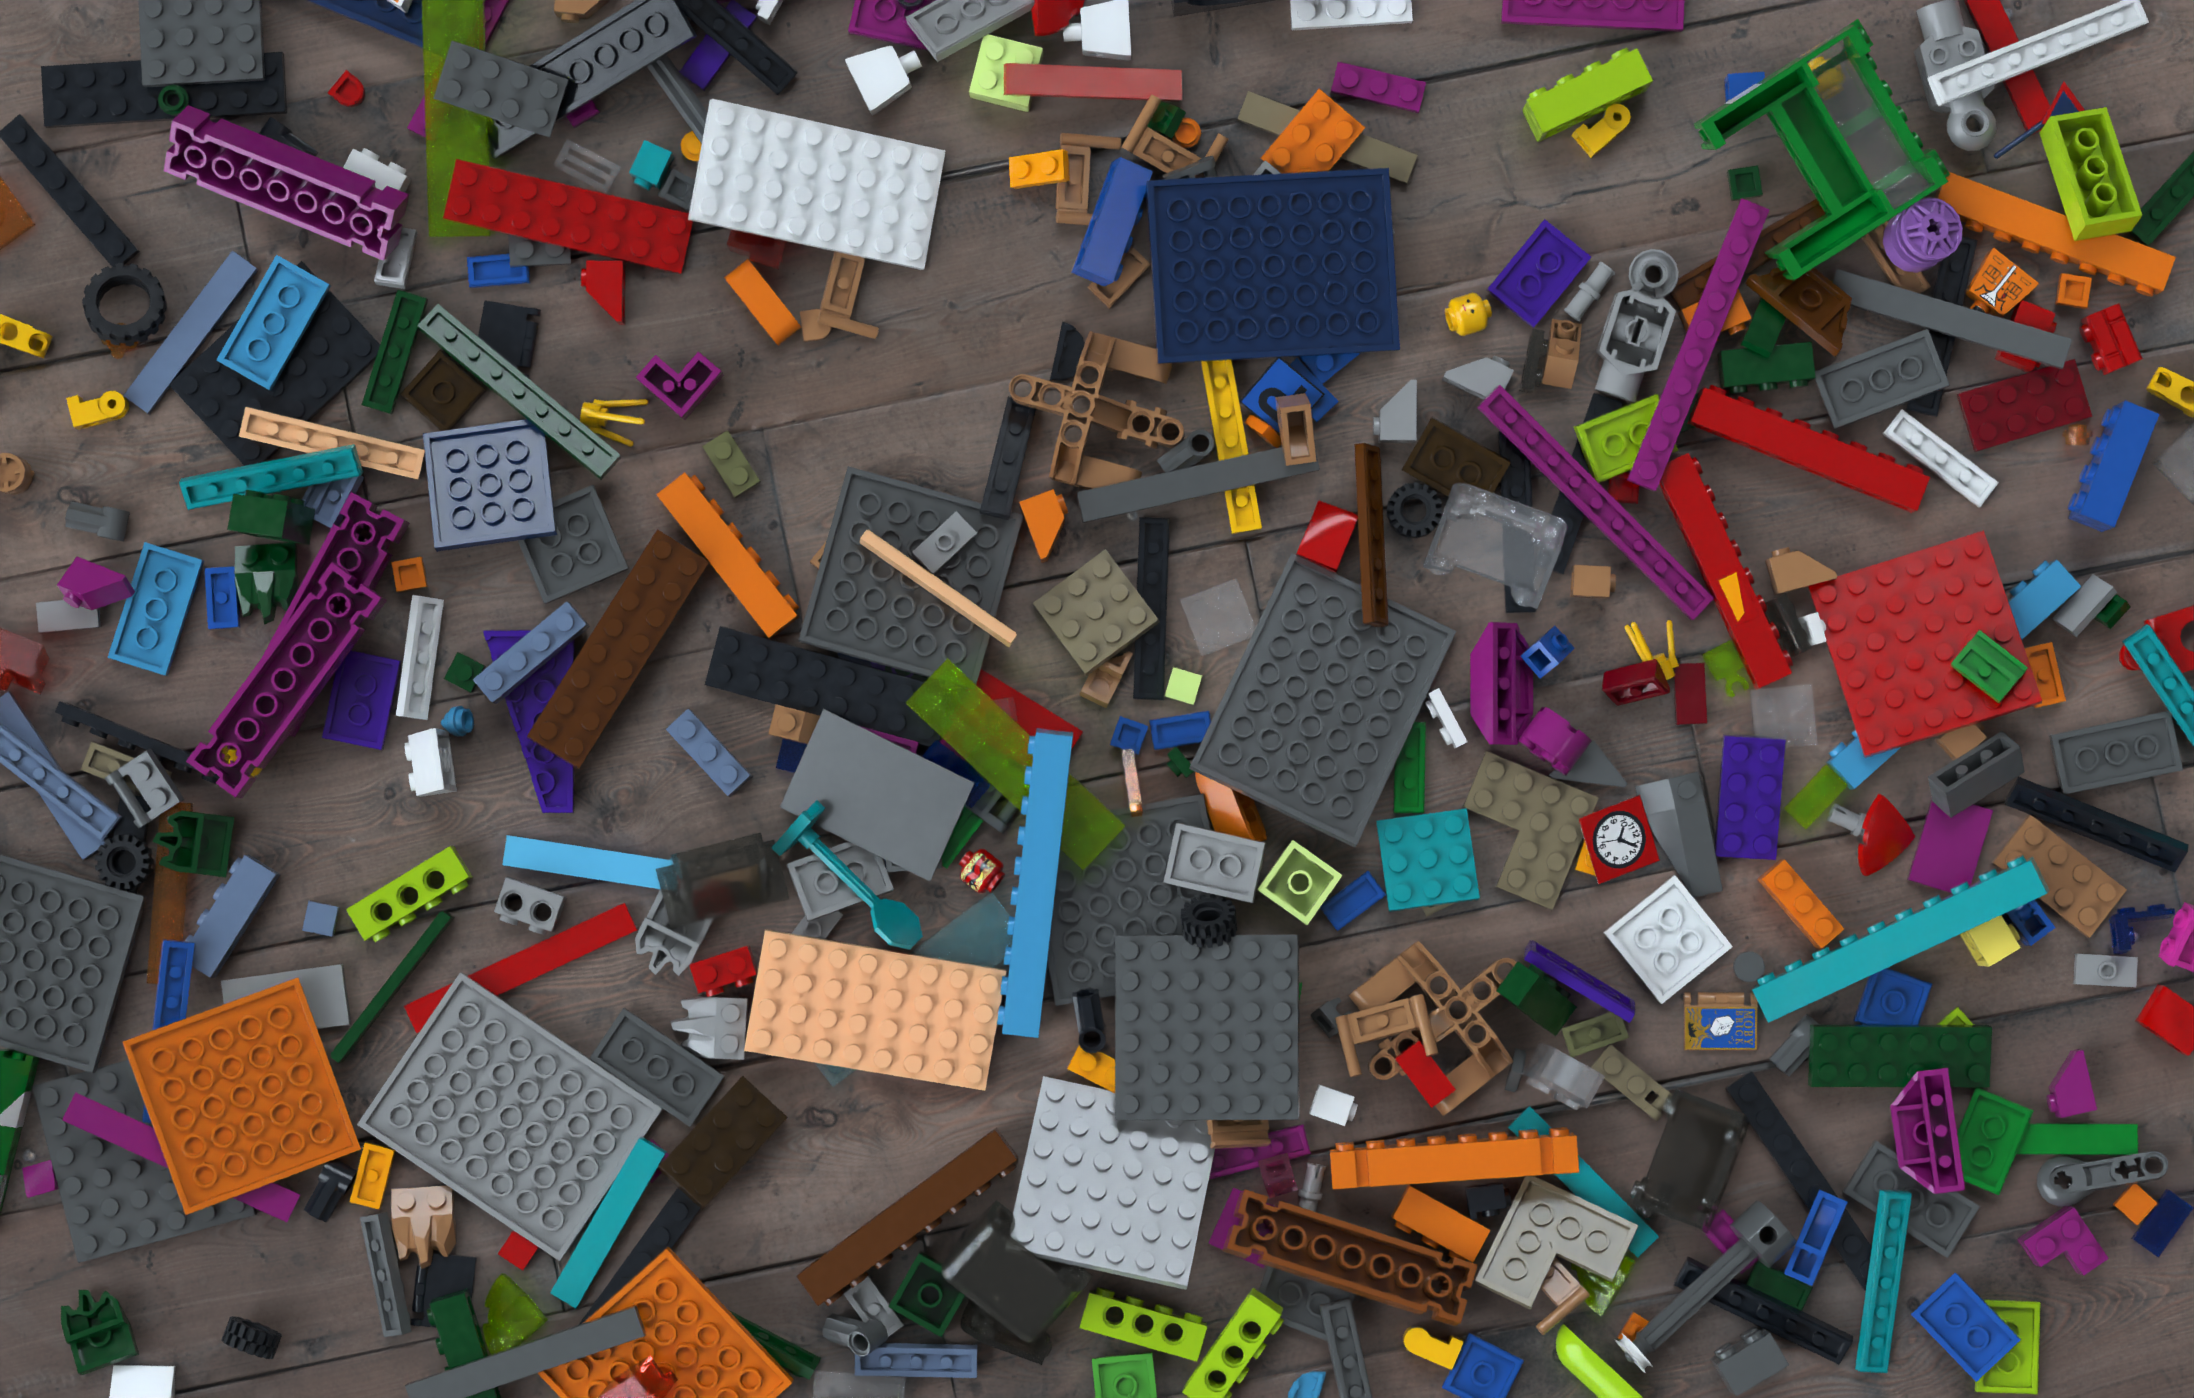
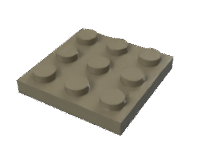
(1096, 612)

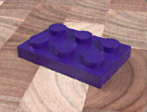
(1539, 273)
(362, 700)

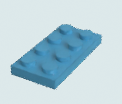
(273, 322)
(157, 610)

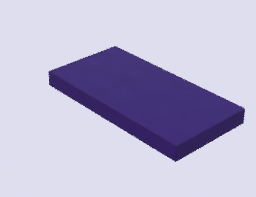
(1580, 980)

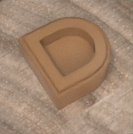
(811, 329)

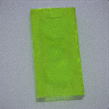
(1815, 796)

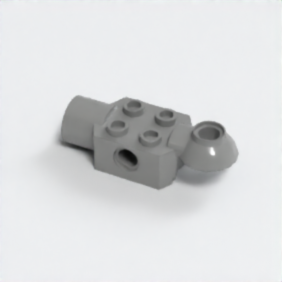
(1944, 47)
(1637, 327)

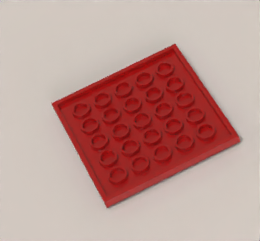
(1900, 630)

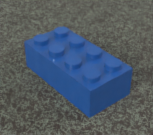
(2112, 466)

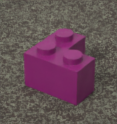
(683, 390)
(2063, 1234)

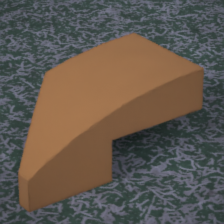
(1105, 679)

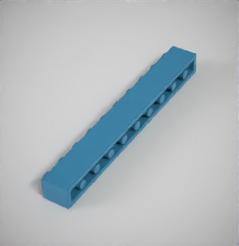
(2029, 605)
(1037, 882)

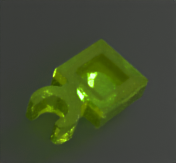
(1724, 663)

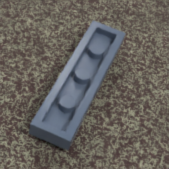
(919, 1361)

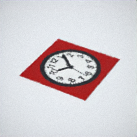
(1619, 839)

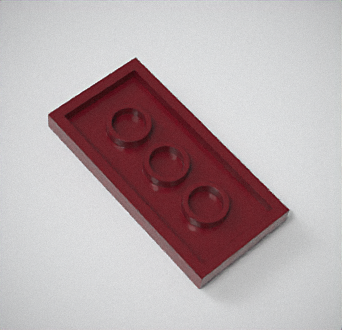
(2024, 405)

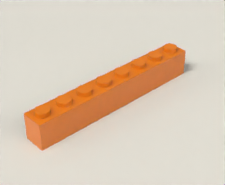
(2050, 232)

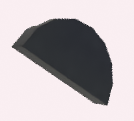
(1067, 353)

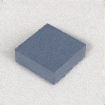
(321, 918)

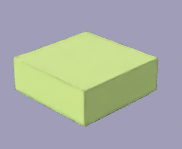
(1183, 686)

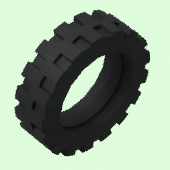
(114, 277)

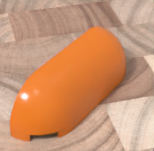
(1231, 810)

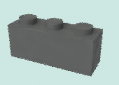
(1976, 774)

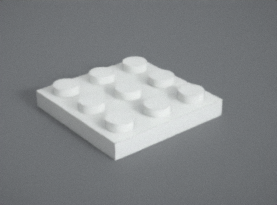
(1667, 939)

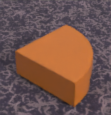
(1263, 430)

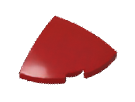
(1053, 15)
(1884, 836)

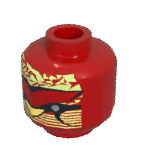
(981, 871)

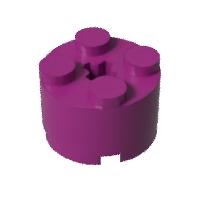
(1554, 740)

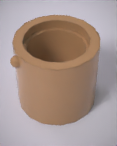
(14, 474)

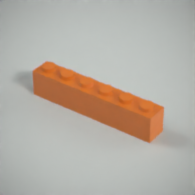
(727, 554)

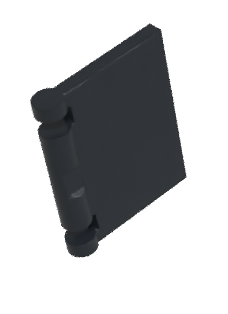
(509, 333)
(439, 1279)

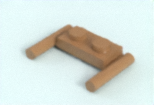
(1158, 149)
(1073, 194)
(841, 295)
(1384, 1022)
(1563, 1292)

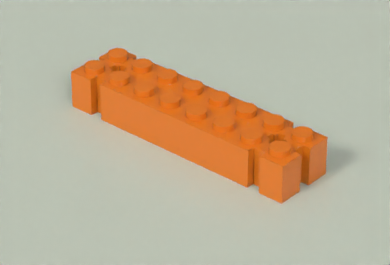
(1454, 1160)

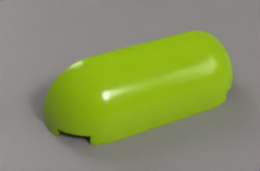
(1590, 1367)

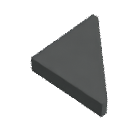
(1593, 768)

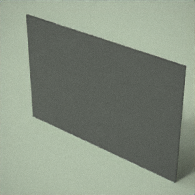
(878, 794)

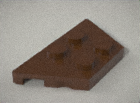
(1808, 302)

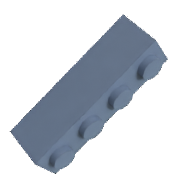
(531, 653)
(231, 913)

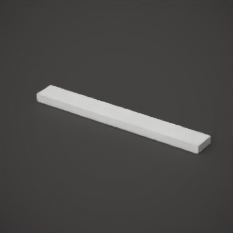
(2037, 50)

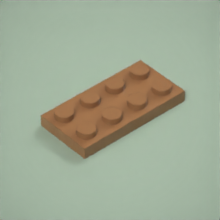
(2076, 886)

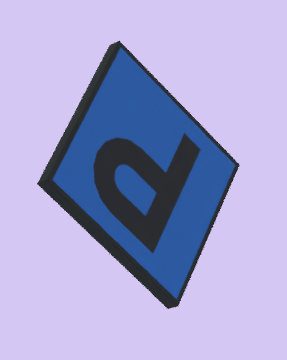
(1277, 381)

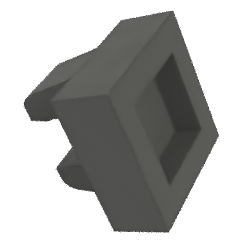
(1326, 1015)

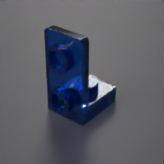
(948, 759)
(2124, 936)

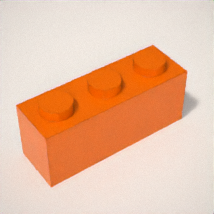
(1800, 904)
(1439, 1224)

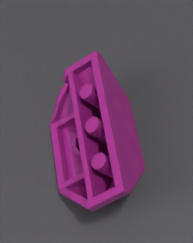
(1501, 684)
(1928, 1132)

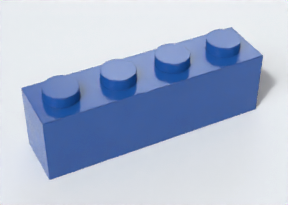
(1112, 222)

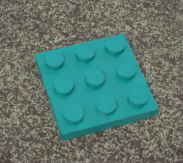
(1427, 860)

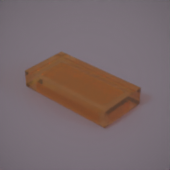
(1132, 782)

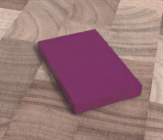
(885, 22)
(1949, 847)

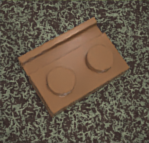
(1238, 1133)

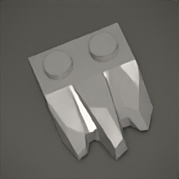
(668, 944)
(714, 1027)

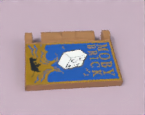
(1720, 1021)

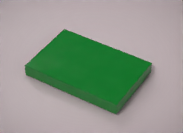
(1990, 1139)

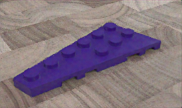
(550, 775)

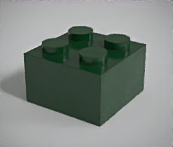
(271, 517)
(927, 1295)

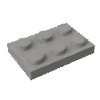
(1215, 862)
(824, 892)

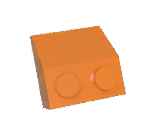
(1045, 520)

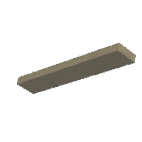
(1363, 152)

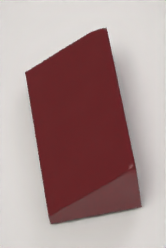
(1635, 682)

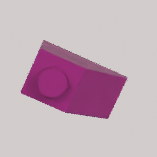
(93, 585)
(2071, 1087)

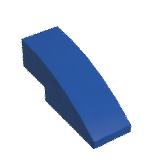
(1815, 1237)

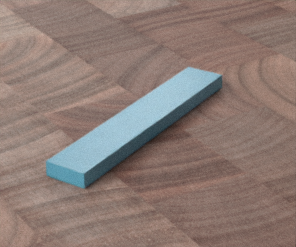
(582, 861)

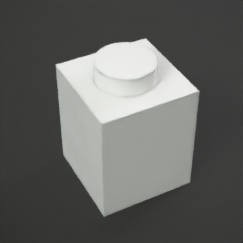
(1333, 1105)

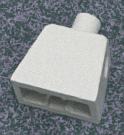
(1103, 30)
(882, 75)

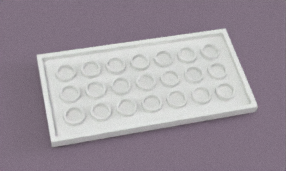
(816, 184)

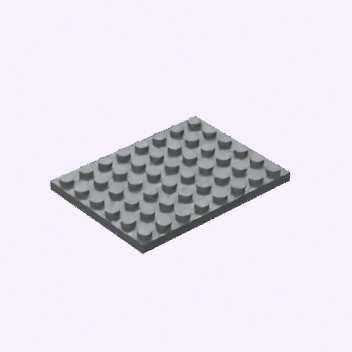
(509, 1116)

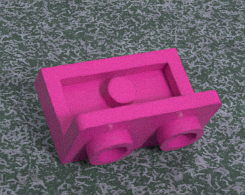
(2179, 945)

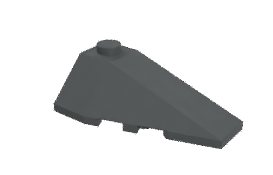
(1683, 830)

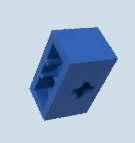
(2029, 922)

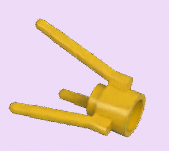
(595, 415)
(1643, 651)

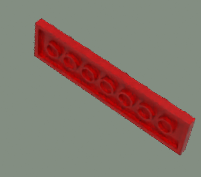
(568, 216)

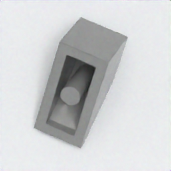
(1480, 376)
(1398, 417)

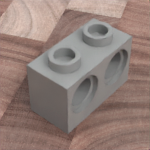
(532, 898)

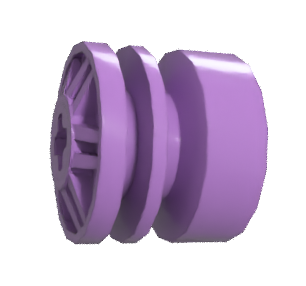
(1910, 243)

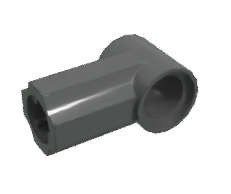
(1184, 455)
(104, 521)
(1795, 1048)
(857, 1335)

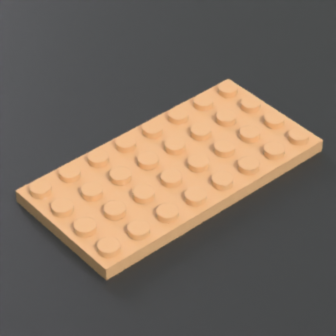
(874, 1010)

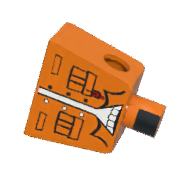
(1998, 285)

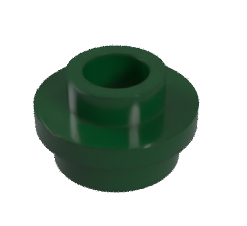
(165, 95)

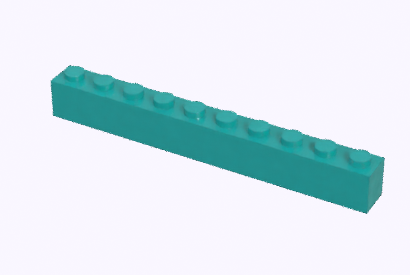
(1900, 939)

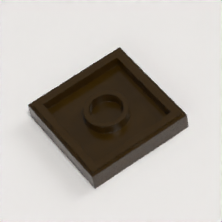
(443, 392)

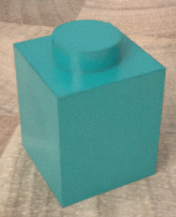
(651, 165)

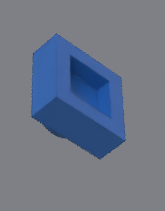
(1129, 735)

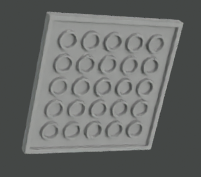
(1111, 1189)

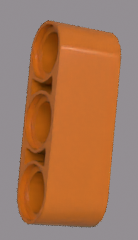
(762, 302)

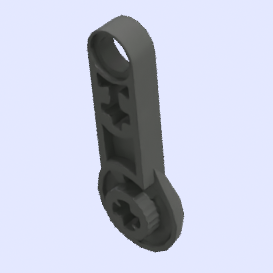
(2092, 1176)

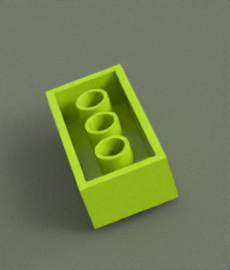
(1587, 94)
(2090, 174)

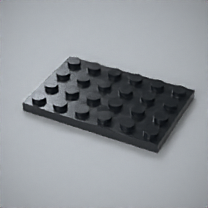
(321, 366)

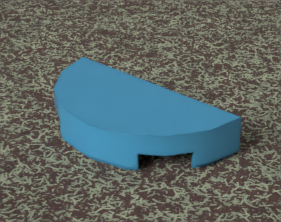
(1307, 1385)

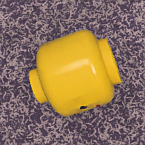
(1467, 314)

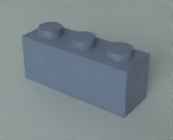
(709, 752)

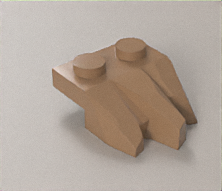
(423, 1222)

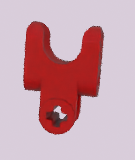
(2168, 630)

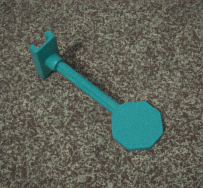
(890, 918)

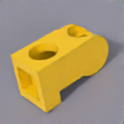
(1604, 131)
(23, 337)
(2174, 389)
(94, 412)
(1431, 1348)

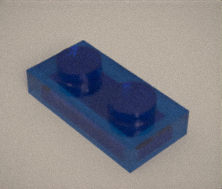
(2162, 1223)

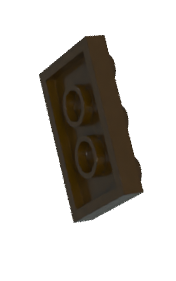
(1450, 457)

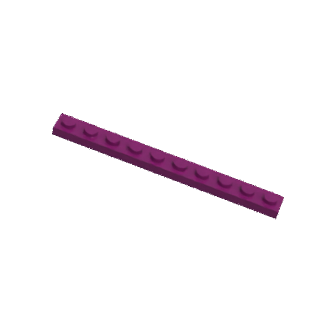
(1698, 345)
(1595, 502)

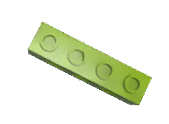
(365, 912)
(1254, 1308)
(1185, 1346)

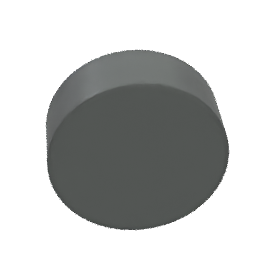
(1748, 966)

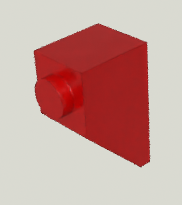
(607, 286)

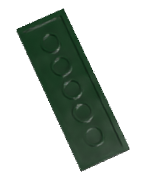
(1896, 1052)

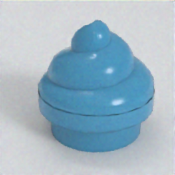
(458, 721)

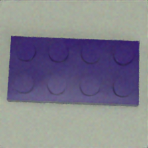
(1749, 797)

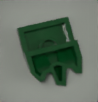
(266, 578)
(197, 843)
(97, 1332)

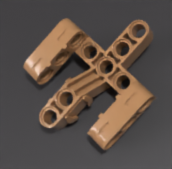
(1100, 354)
(1420, 966)

